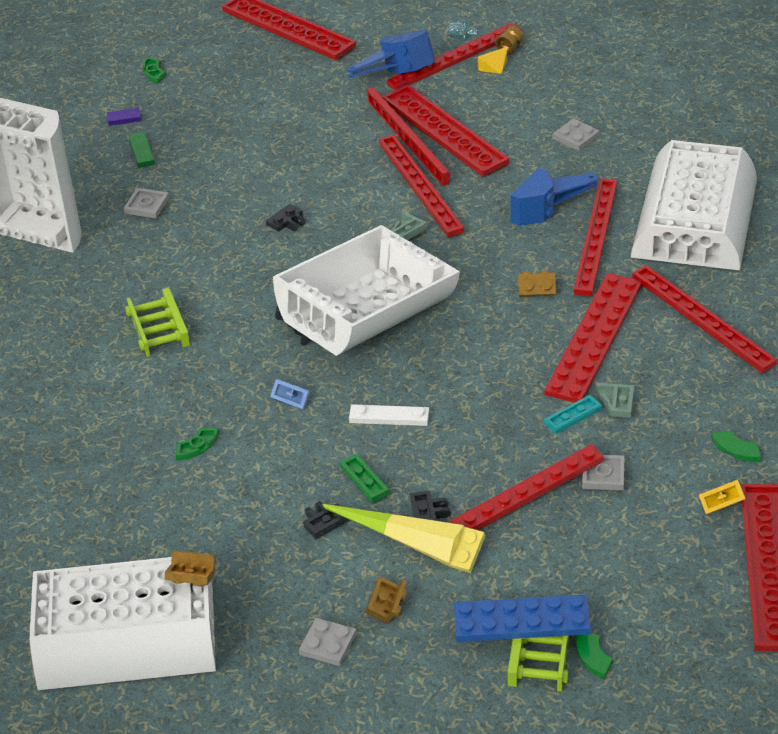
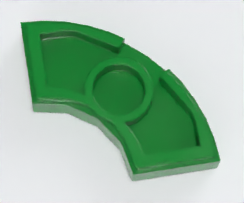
(152, 70)
(729, 443)
(198, 444)
(592, 656)

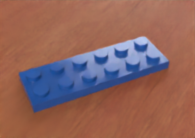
(521, 618)

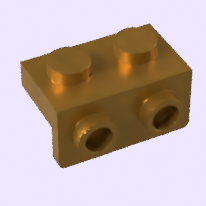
(536, 284)
(191, 568)
(386, 599)

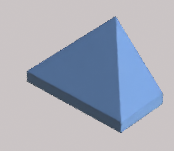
(290, 393)

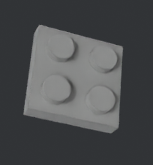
(576, 134)
(146, 203)
(606, 475)
(327, 641)

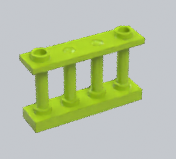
(171, 311)
(519, 654)

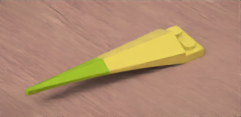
(442, 541)

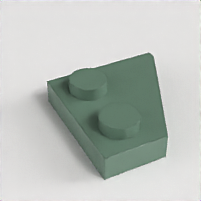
(409, 226)
(616, 398)

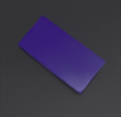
(123, 116)

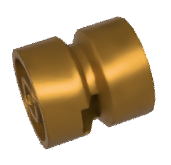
(510, 39)

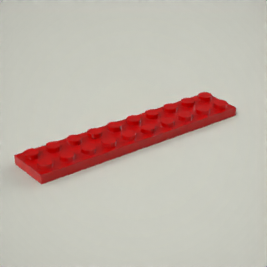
(291, 27)
(446, 130)
(593, 338)
(761, 548)

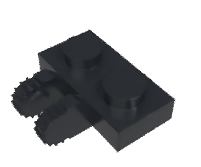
(286, 217)
(428, 508)
(322, 522)

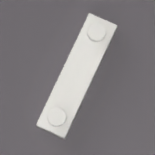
(389, 415)

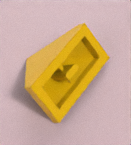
(493, 61)
(722, 497)

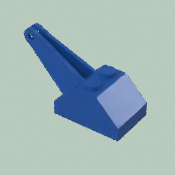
(401, 54)
(539, 193)

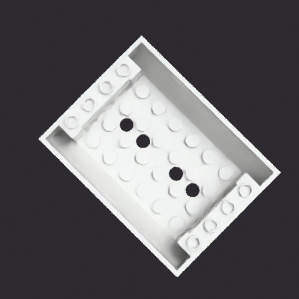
(36, 178)
(714, 233)
(361, 289)
(122, 633)

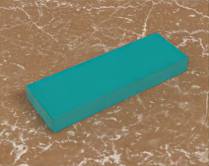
(572, 414)

